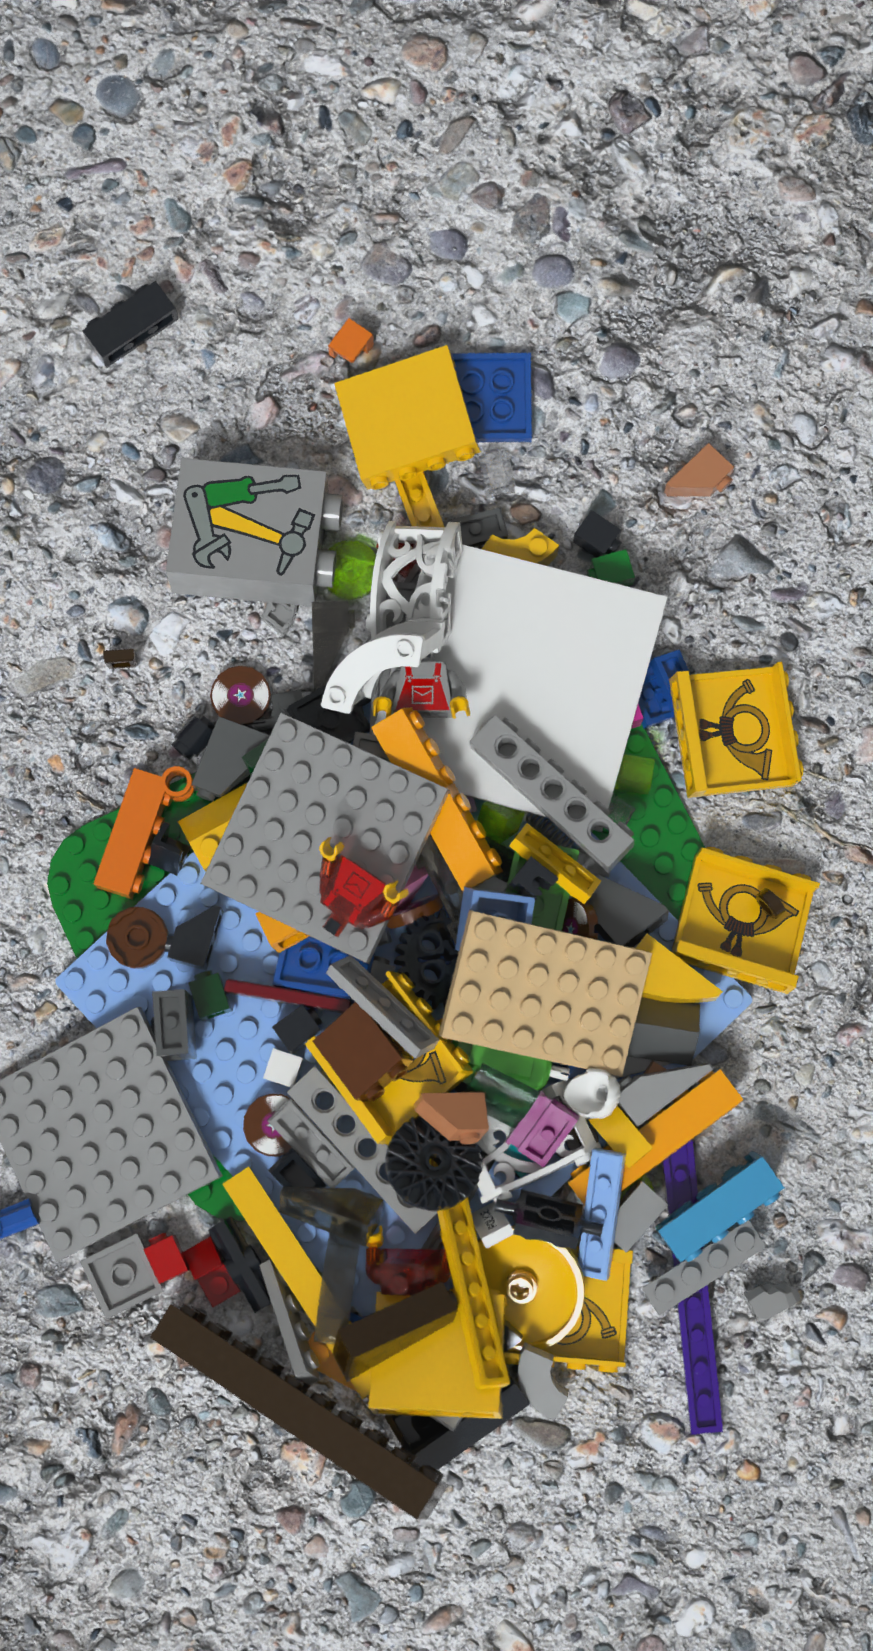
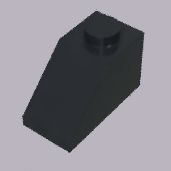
(195, 939)

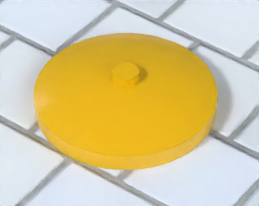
(540, 1285)

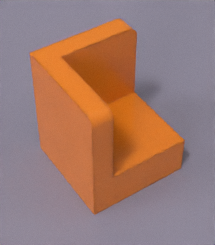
(351, 341)

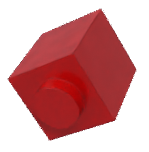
(166, 1257)

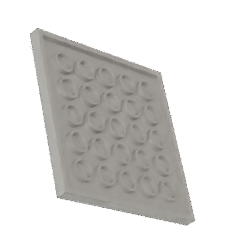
(296, 799)
(101, 1135)

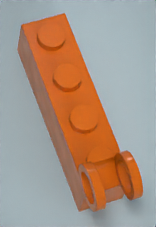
(135, 829)

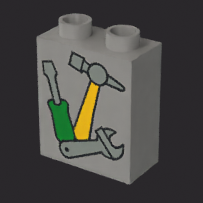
(252, 532)

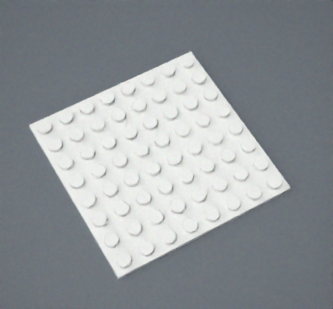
(553, 658)

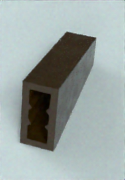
(393, 1329)

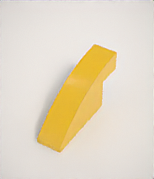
(673, 979)

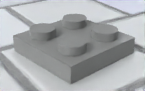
(121, 1276)

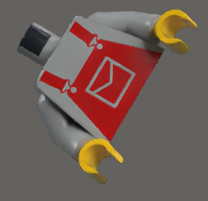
(426, 688)

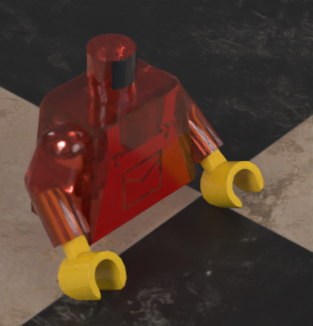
(353, 892)
(404, 1269)

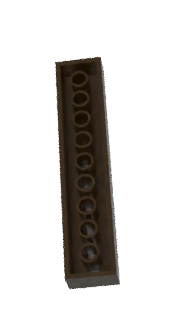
(300, 1412)

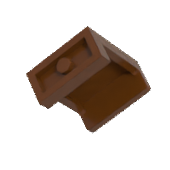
(362, 1054)

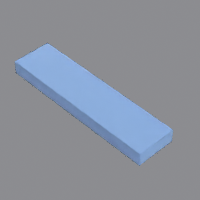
(601, 1207)

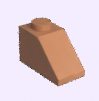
(701, 475)
(455, 1115)

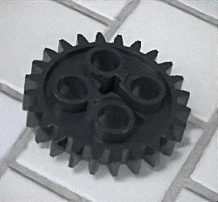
(436, 931)

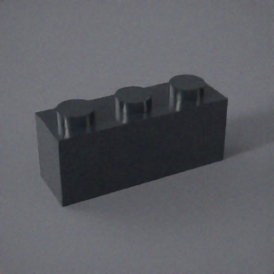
(130, 323)

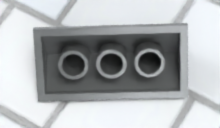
(665, 1031)

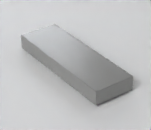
(310, 1143)

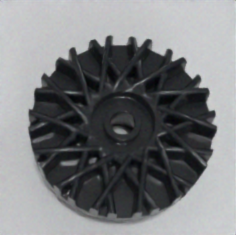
(419, 1181)

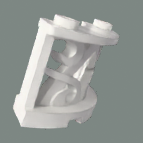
(434, 542)
(393, 647)
(508, 1164)

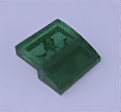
(504, 1096)

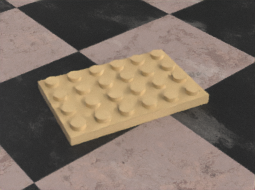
(545, 993)

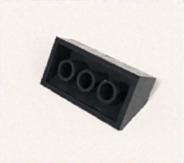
(437, 1444)

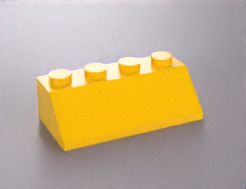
(208, 824)

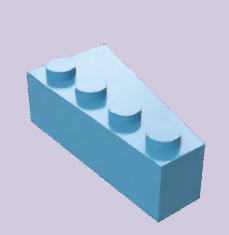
(720, 1207)

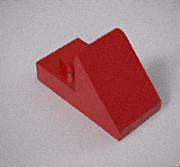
(208, 1268)

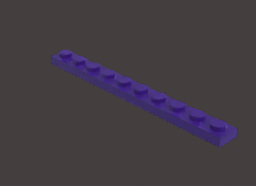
(694, 1311)

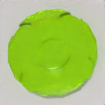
(353, 570)

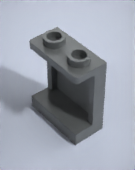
(174, 1025)

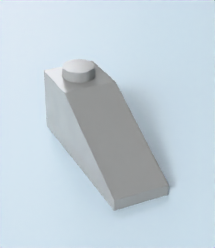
(652, 1091)

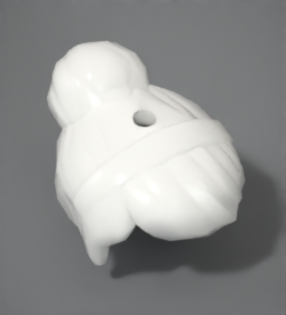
(593, 1094)

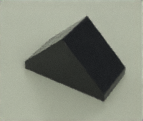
(295, 1172)

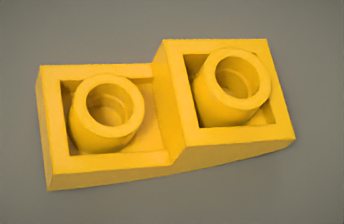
(622, 1136)

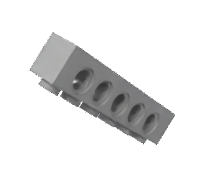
(604, 852)
(305, 1095)

